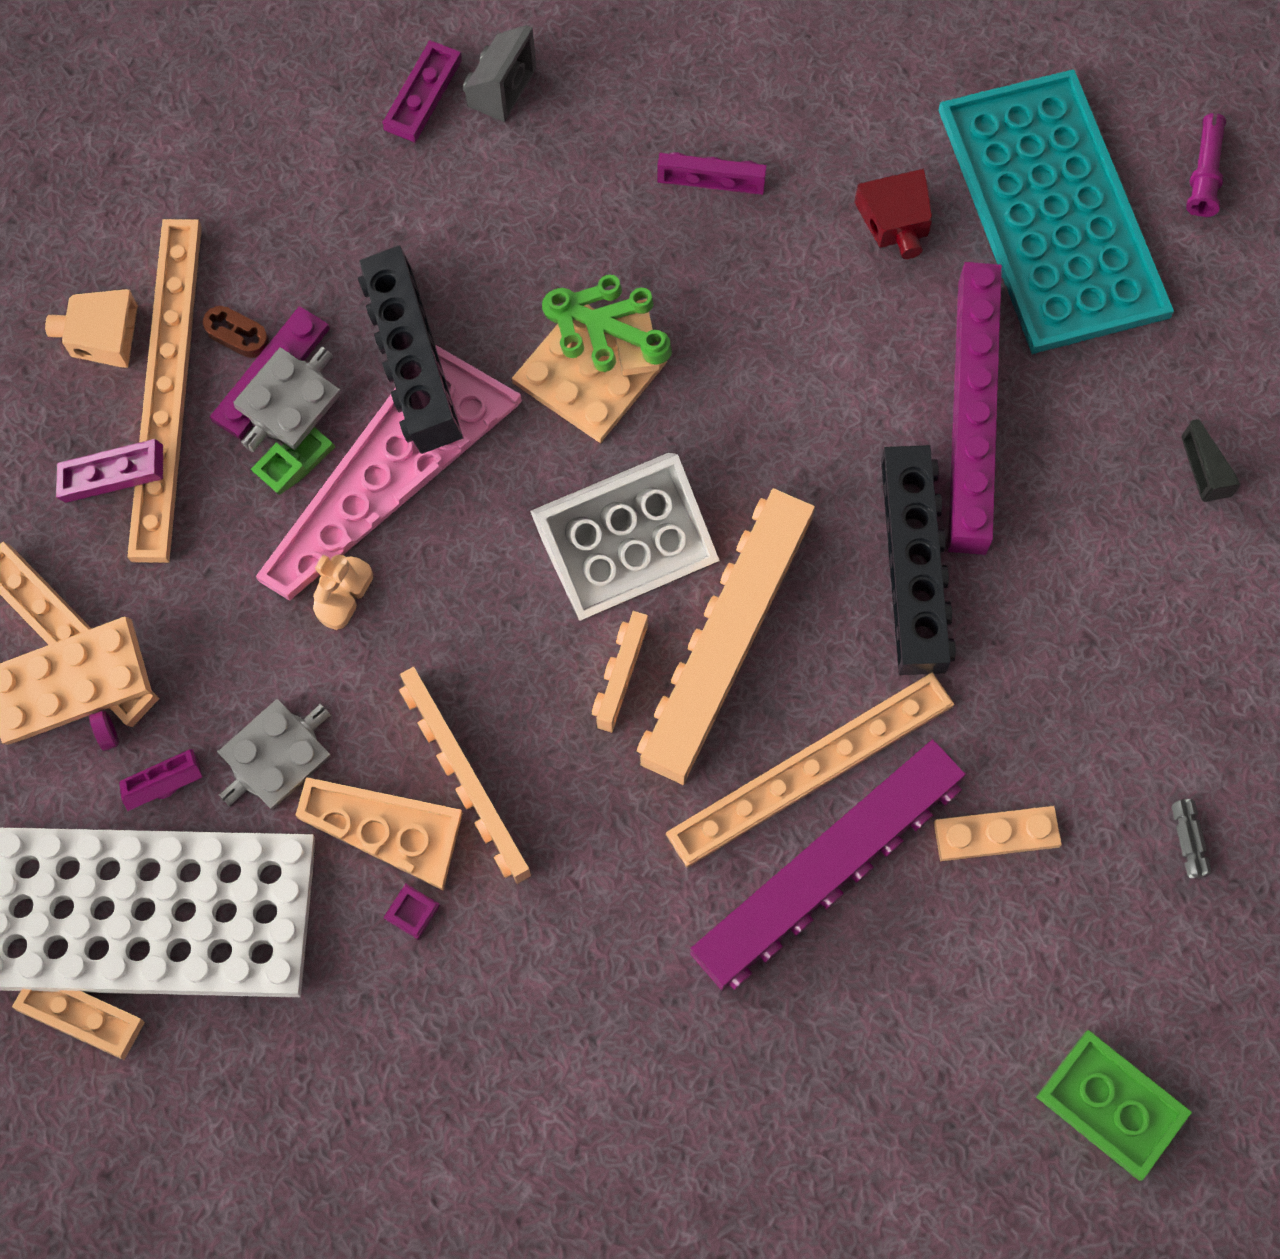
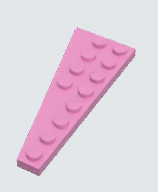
(381, 476)

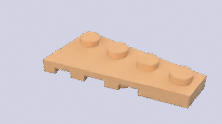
(392, 828)

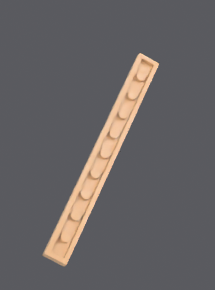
(166, 386)

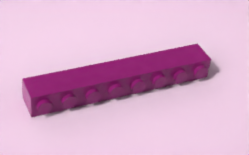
(975, 409)
(827, 865)

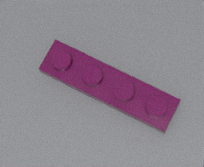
(299, 338)

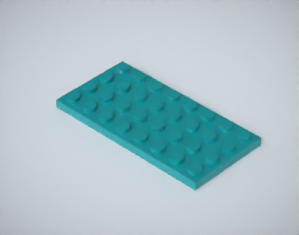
(1054, 211)

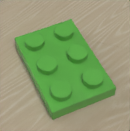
(1114, 1105)

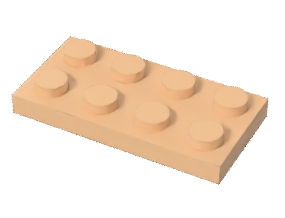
(70, 680)

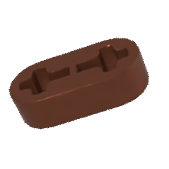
(232, 338)

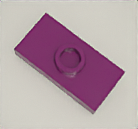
(160, 780)

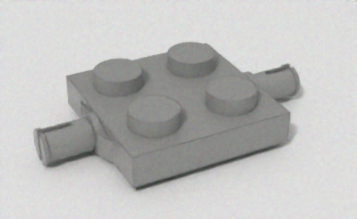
(287, 399)
(274, 754)

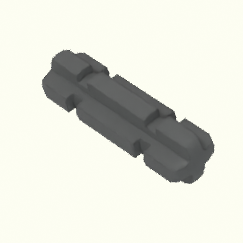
(1191, 838)

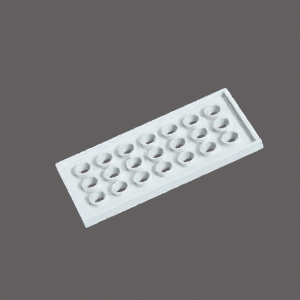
(156, 972)

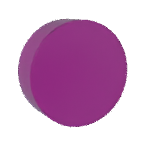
(104, 730)

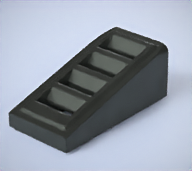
(1210, 468)

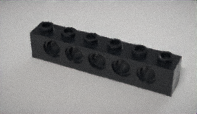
(410, 351)
(916, 654)

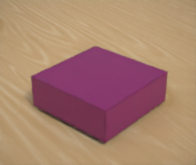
(411, 911)

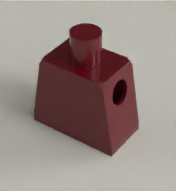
(897, 210)

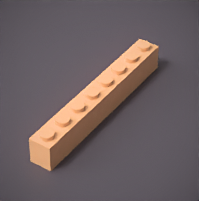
(726, 637)

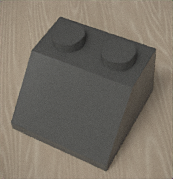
(502, 73)

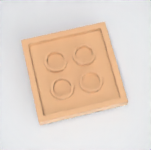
(574, 386)

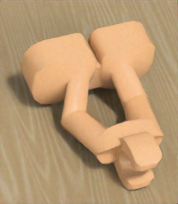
(339, 584)

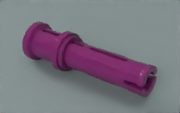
(1207, 177)

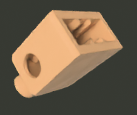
(97, 326)

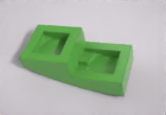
(285, 467)

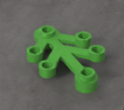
(603, 320)

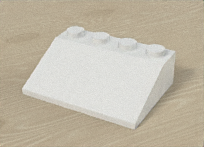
(625, 534)

